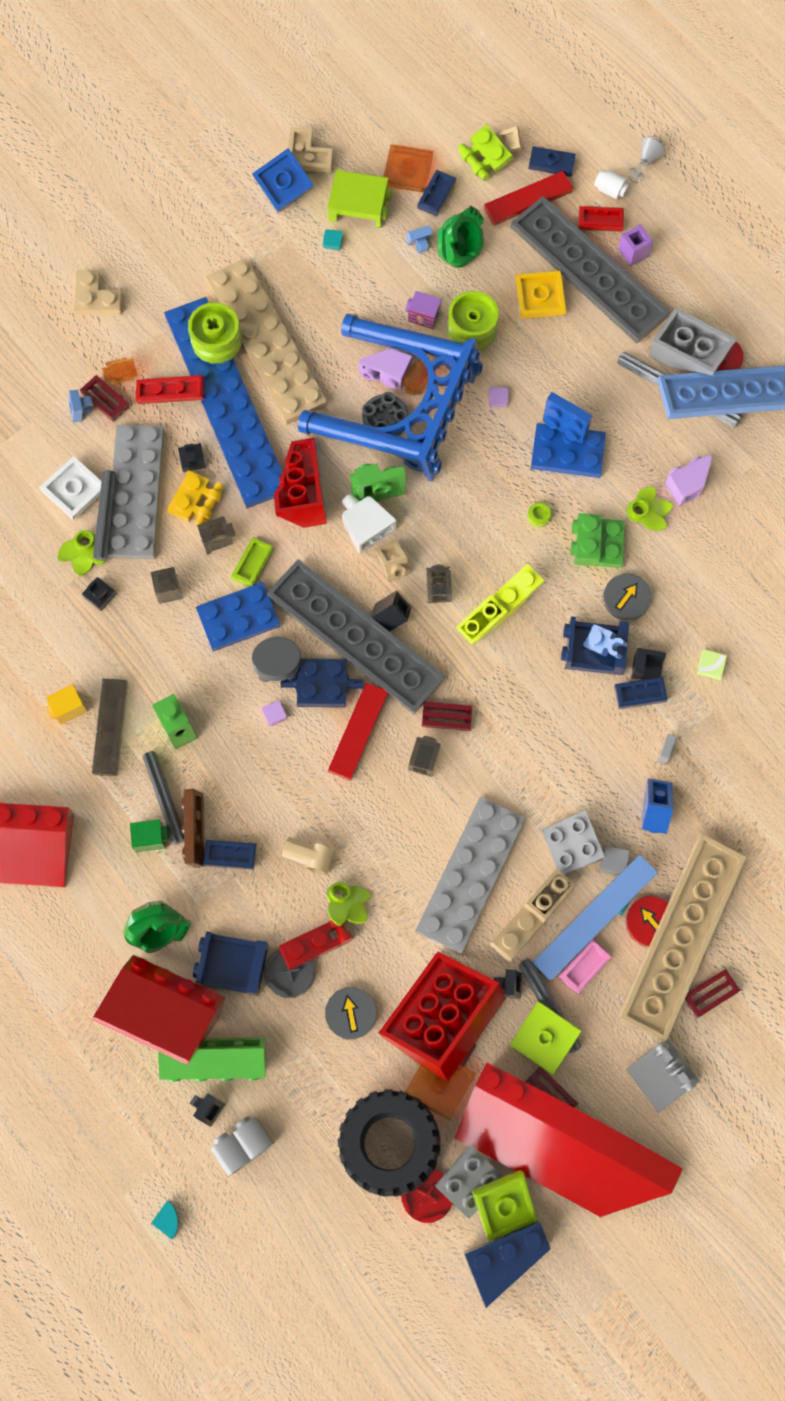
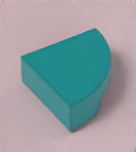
(167, 1220)

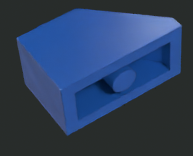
(657, 806)

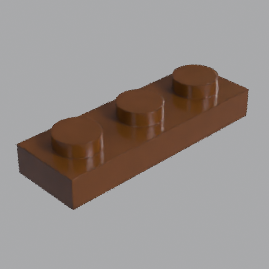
(193, 828)

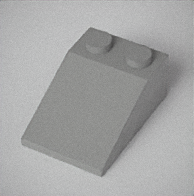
(690, 344)

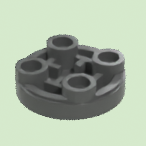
(384, 411)
(276, 659)

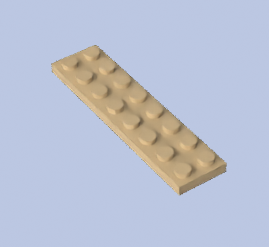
(267, 341)
(682, 938)

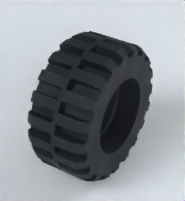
(352, 1143)

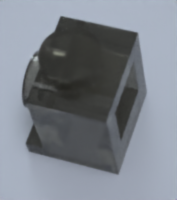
(213, 528)
(438, 593)

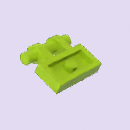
(491, 149)

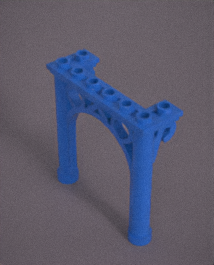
(421, 450)

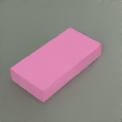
(585, 966)

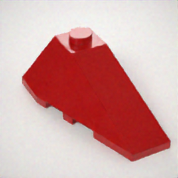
(300, 487)

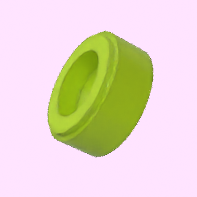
(539, 514)

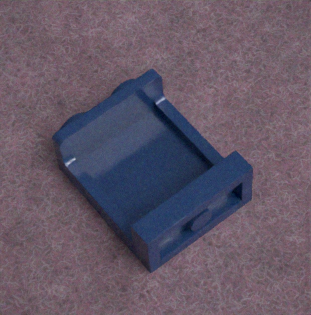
(583, 659)
(231, 963)

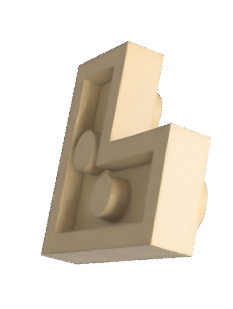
(309, 157)
(92, 300)

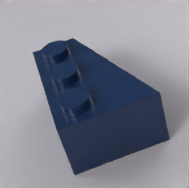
(505, 1260)

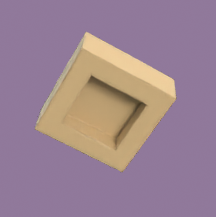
(511, 139)

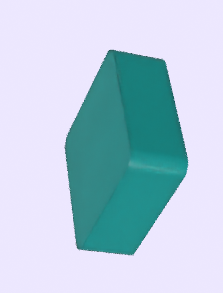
(332, 239)

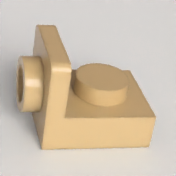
(393, 560)

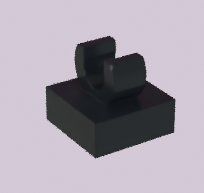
(191, 457)
(99, 593)
(511, 983)
(207, 1108)

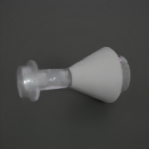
(651, 150)

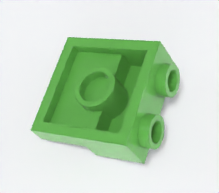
(379, 485)
(597, 541)

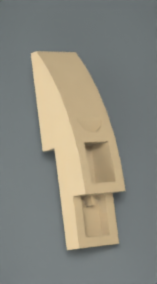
(533, 915)

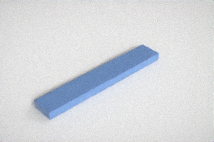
(595, 917)

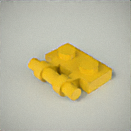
(189, 496)

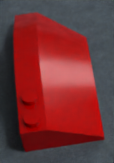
(561, 1146)

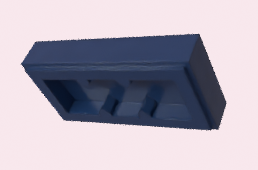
(551, 161)
(436, 193)
(640, 693)
(230, 854)

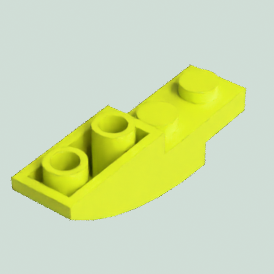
(500, 606)

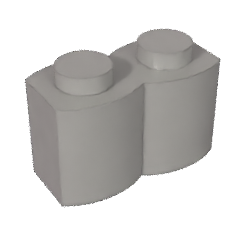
(241, 1146)

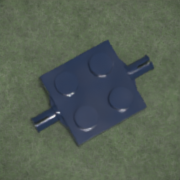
(322, 683)

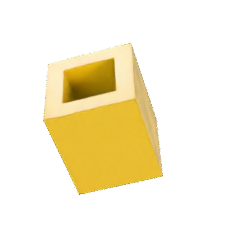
(65, 704)

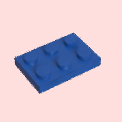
(559, 454)
(238, 616)

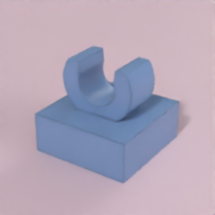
(420, 238)
(79, 405)

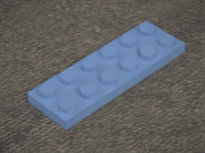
(723, 392)

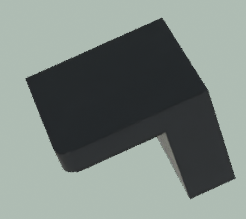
(391, 611)
(647, 664)

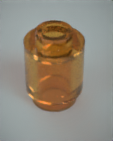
(119, 370)
(416, 379)

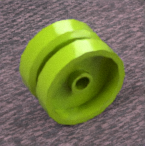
(473, 316)
(215, 332)

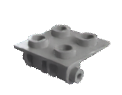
(573, 843)
(663, 1075)
(466, 1174)

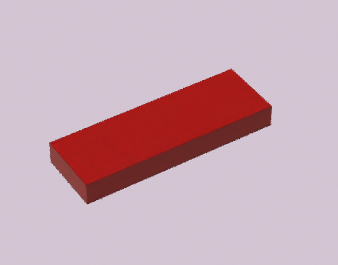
(170, 389)

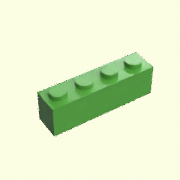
(219, 1060)

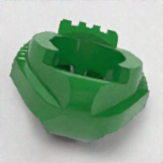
(461, 238)
(146, 920)

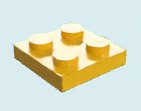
(540, 294)

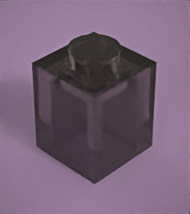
(166, 585)
(424, 755)

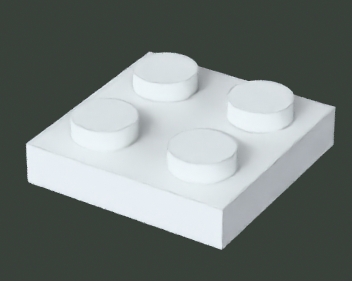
(72, 488)

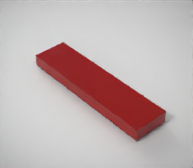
(521, 199)
(358, 731)

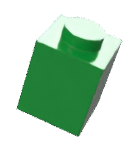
(148, 835)

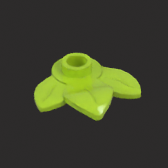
(652, 509)
(80, 555)
(348, 906)

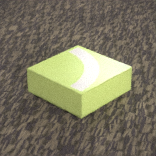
(711, 664)

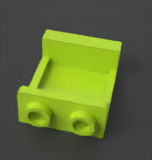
(359, 196)

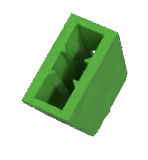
(173, 720)

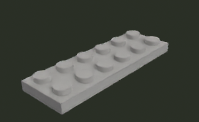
(136, 491)
(470, 875)

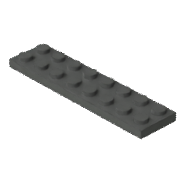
(590, 269)
(356, 636)

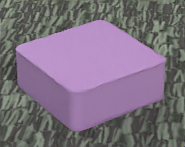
(498, 397)
(274, 713)

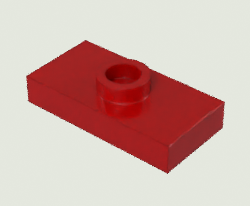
(601, 218)

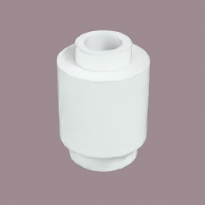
(611, 184)

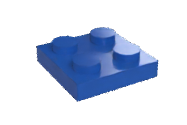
(283, 180)
(566, 418)

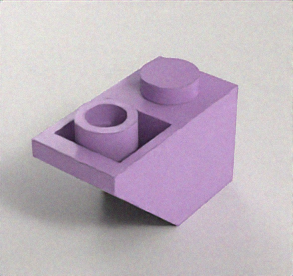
(386, 367)
(688, 482)

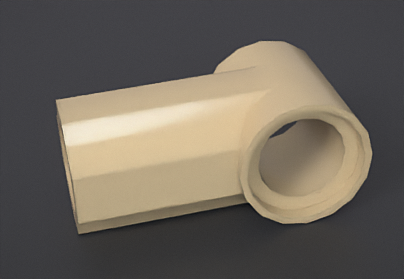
(314, 857)

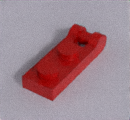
(313, 944)

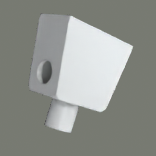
(366, 522)

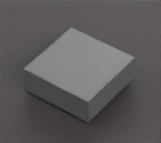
(667, 749)
(614, 861)

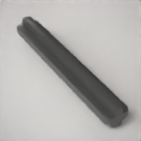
(104, 515)
(164, 797)
(541, 991)

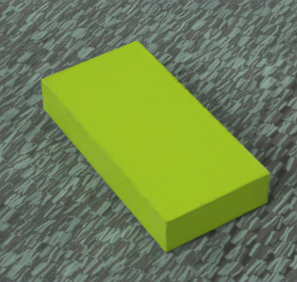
(252, 562)

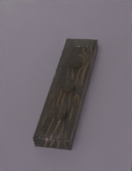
(110, 727)

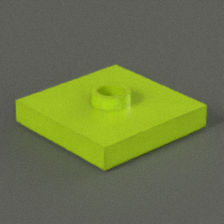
(545, 1037)
(504, 1205)

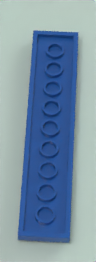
(230, 415)

